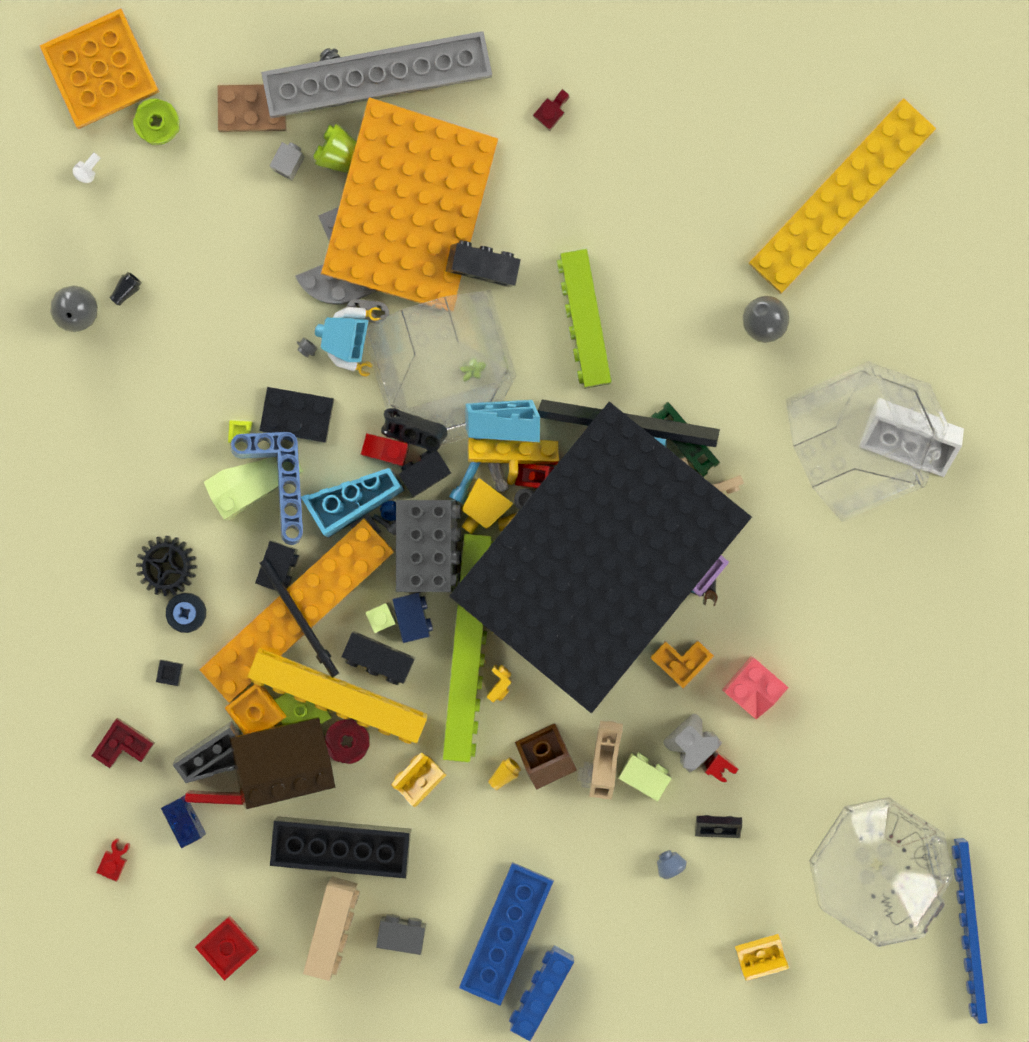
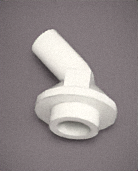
(83, 171)

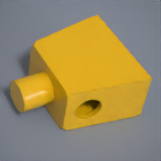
(483, 506)

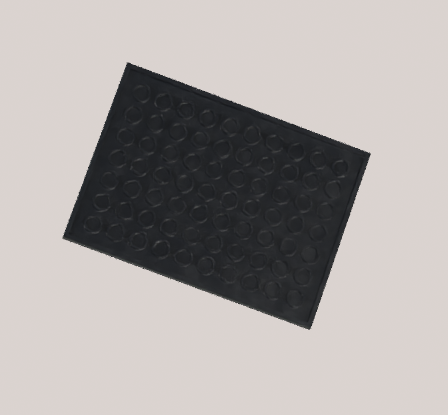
(600, 557)

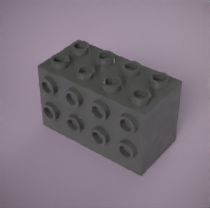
(427, 545)

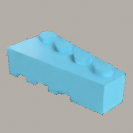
(348, 502)

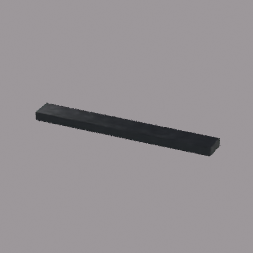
(656, 427)

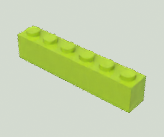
(585, 318)

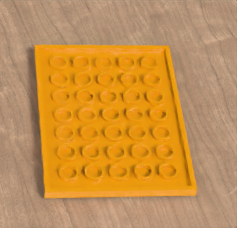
(406, 201)

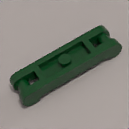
(689, 450)

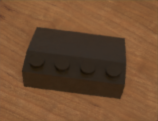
(282, 763)

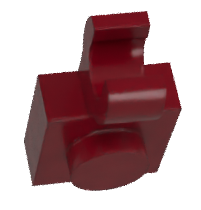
(549, 112)

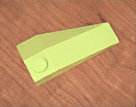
(243, 485)

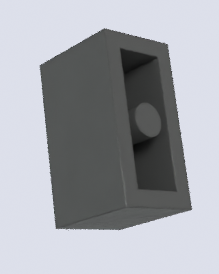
(401, 934)

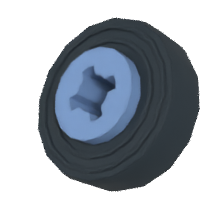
(192, 607)

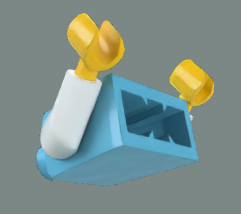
(345, 337)

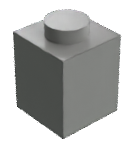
(287, 160)

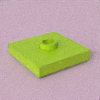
(299, 711)

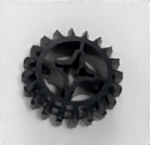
(163, 575)

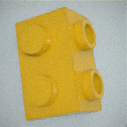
(500, 689)
(418, 779)
(761, 957)

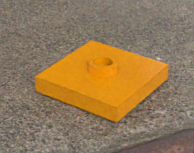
(255, 710)

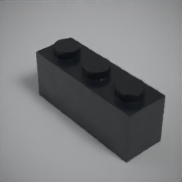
(483, 264)
(378, 658)

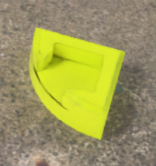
(238, 427)

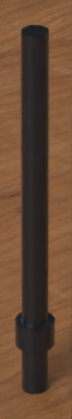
(323, 655)

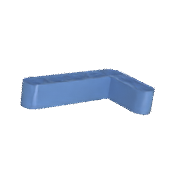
(284, 477)

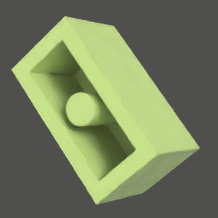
(645, 776)

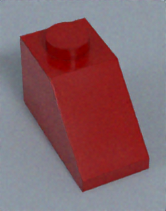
(385, 449)
(532, 475)

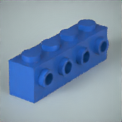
(541, 993)

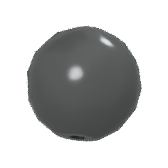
(74, 308)
(766, 319)

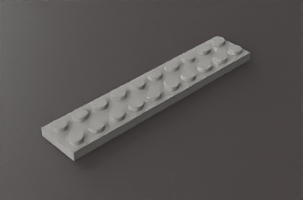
(376, 74)

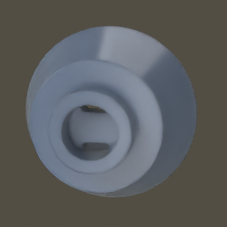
(670, 864)

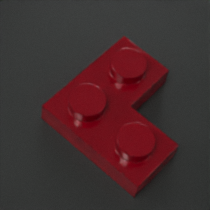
(122, 738)

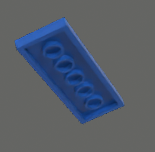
(506, 933)

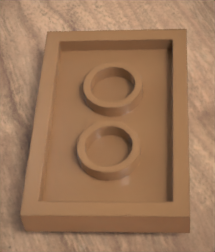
(245, 109)

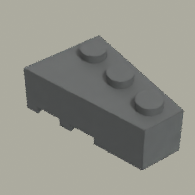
(208, 756)

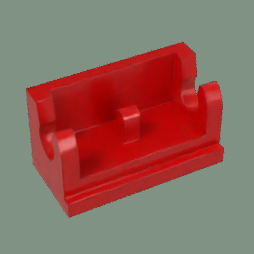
(718, 763)

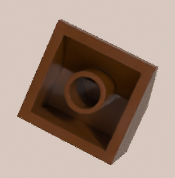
(545, 756)

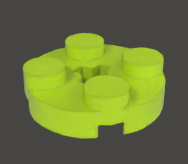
(144, 117)

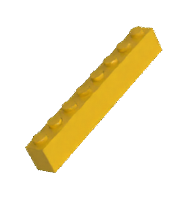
(337, 695)

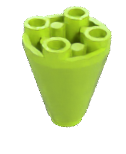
(336, 151)

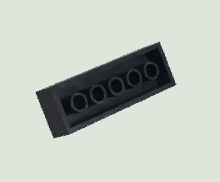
(340, 847)

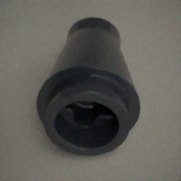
(125, 288)

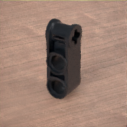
(413, 429)

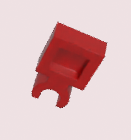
(113, 863)

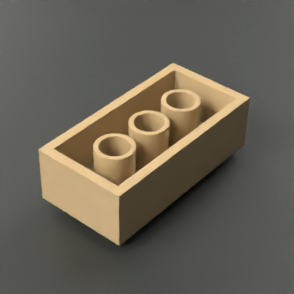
(329, 932)

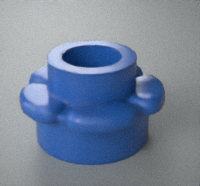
(388, 510)

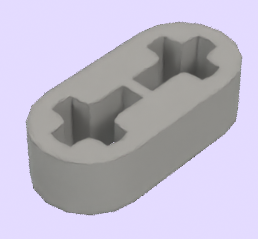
(368, 305)

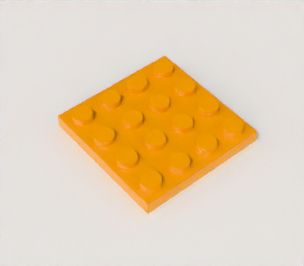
(99, 68)

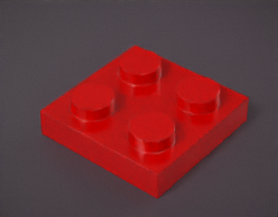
(227, 948)

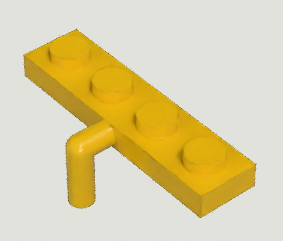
(513, 452)

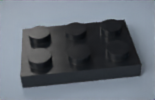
(297, 413)

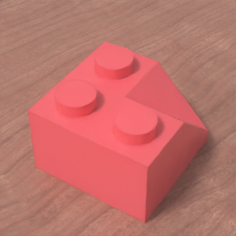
(755, 688)

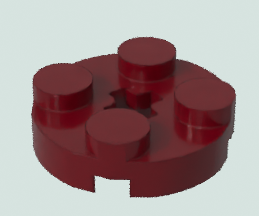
(352, 729)

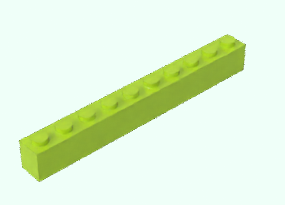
(465, 667)

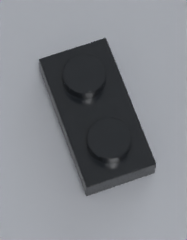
(718, 826)

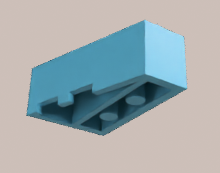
(503, 420)

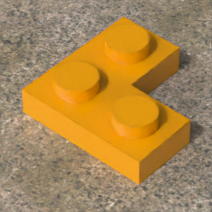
(684, 667)

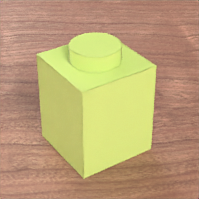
(381, 617)

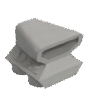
(692, 743)

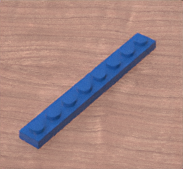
(968, 921)

